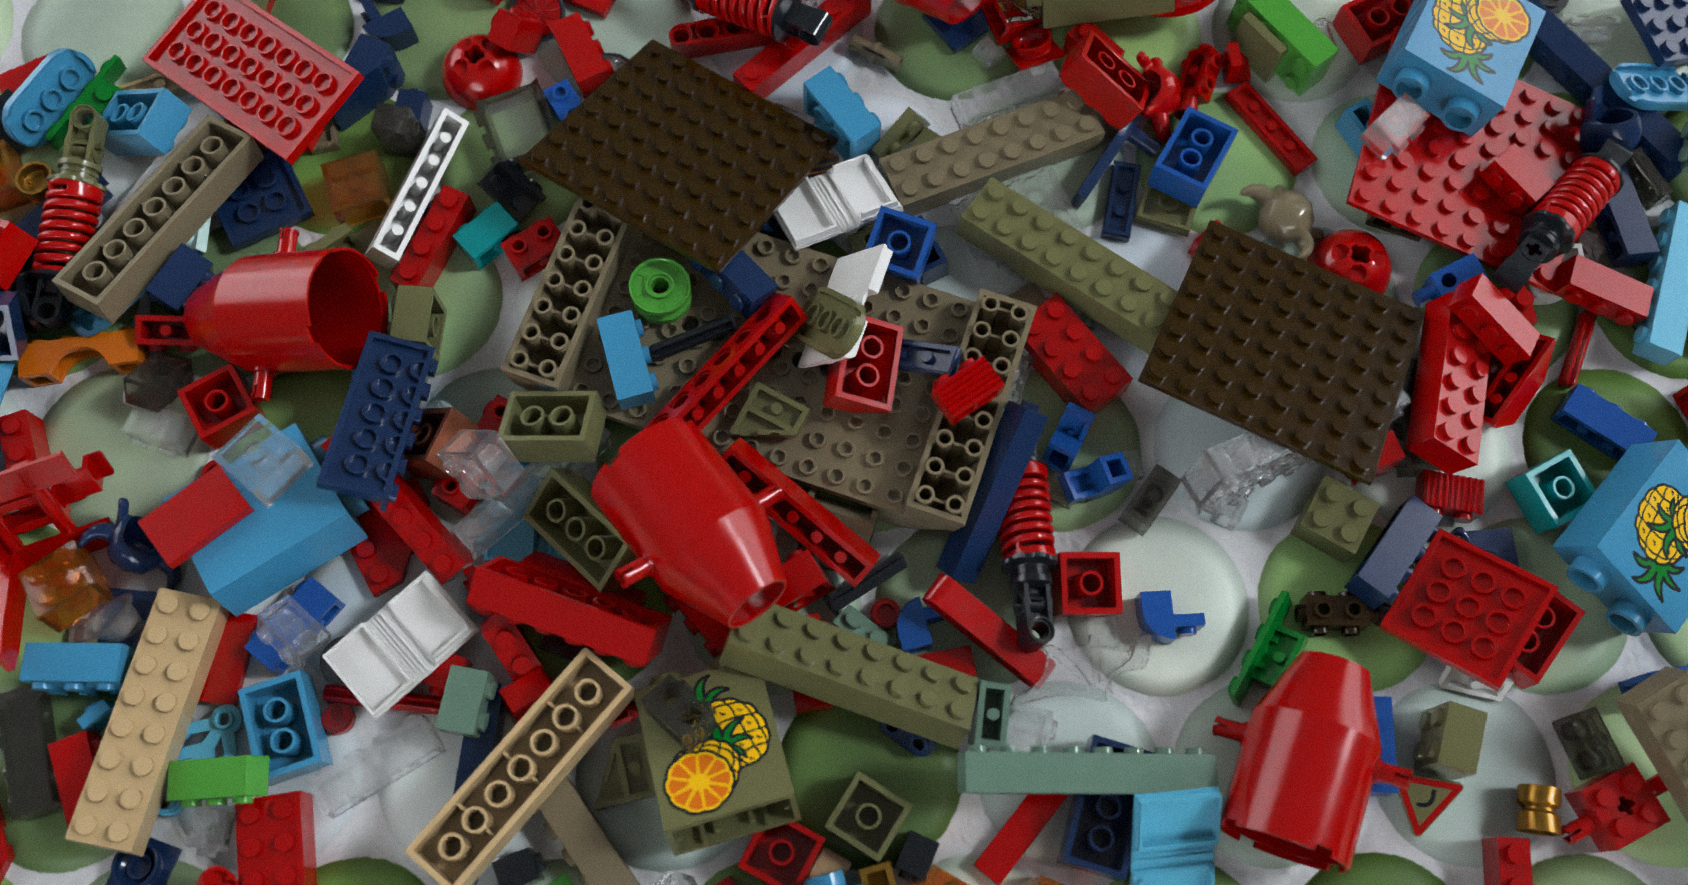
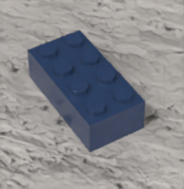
(1099, 827)

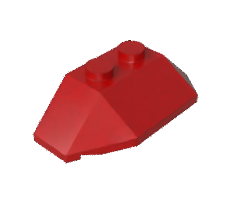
(1515, 385)

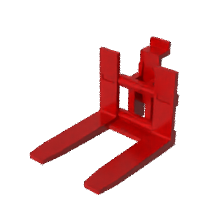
(44, 496)

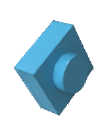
(96, 716)

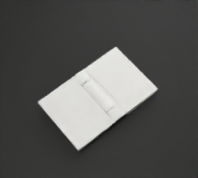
(835, 202)
(857, 278)
(400, 644)

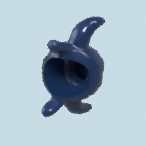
(130, 546)

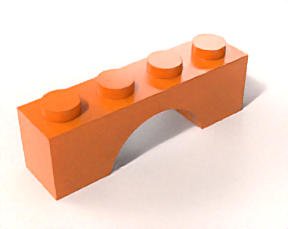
(49, 361)

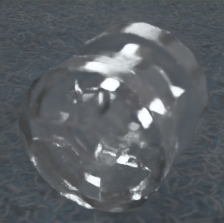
(988, 53)

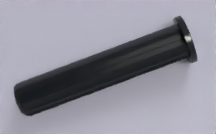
(693, 337)
(874, 578)

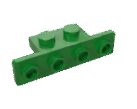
(94, 93)
(1271, 653)

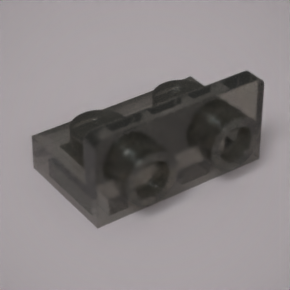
(1648, 182)
(1588, 743)

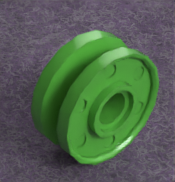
(657, 274)

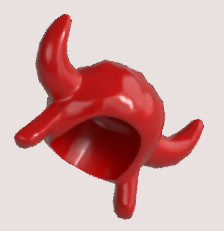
(1163, 94)

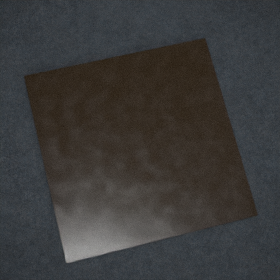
(681, 154)
(1285, 351)

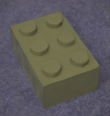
(553, 425)

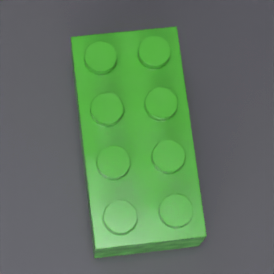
(1308, 49)

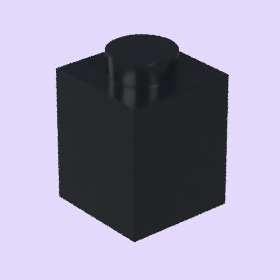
(916, 857)
(520, 868)

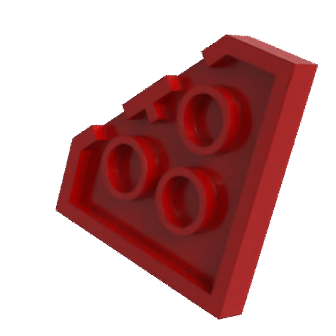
(384, 554)

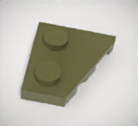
(901, 133)
(770, 415)

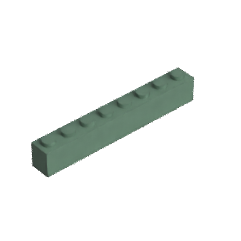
(1083, 772)

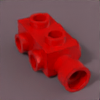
(1198, 77)

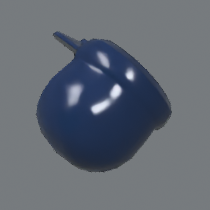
(1601, 123)

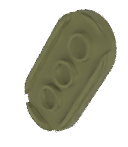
(832, 322)

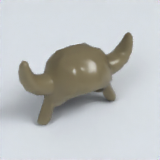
(1285, 217)

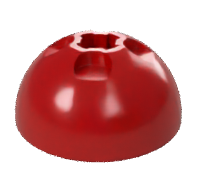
(479, 70)
(1369, 260)

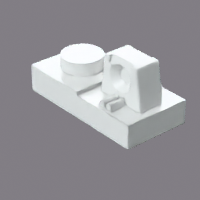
(1457, 681)

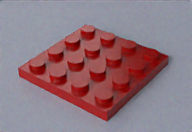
(1469, 609)

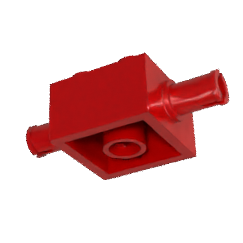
(1615, 808)

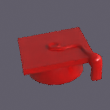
(1033, 48)

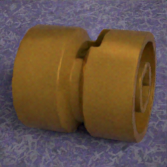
(32, 180)
(1538, 809)

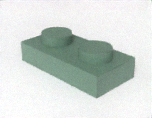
(856, 622)

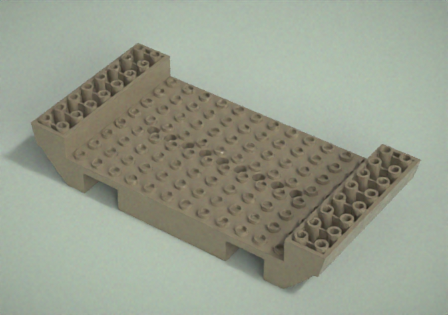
(897, 462)

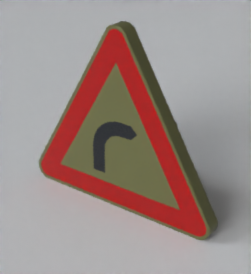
(1427, 800)

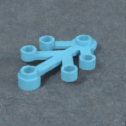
(206, 748)

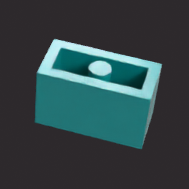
(483, 235)

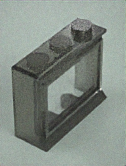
(514, 121)

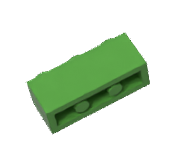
(218, 780)

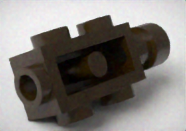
(1337, 614)

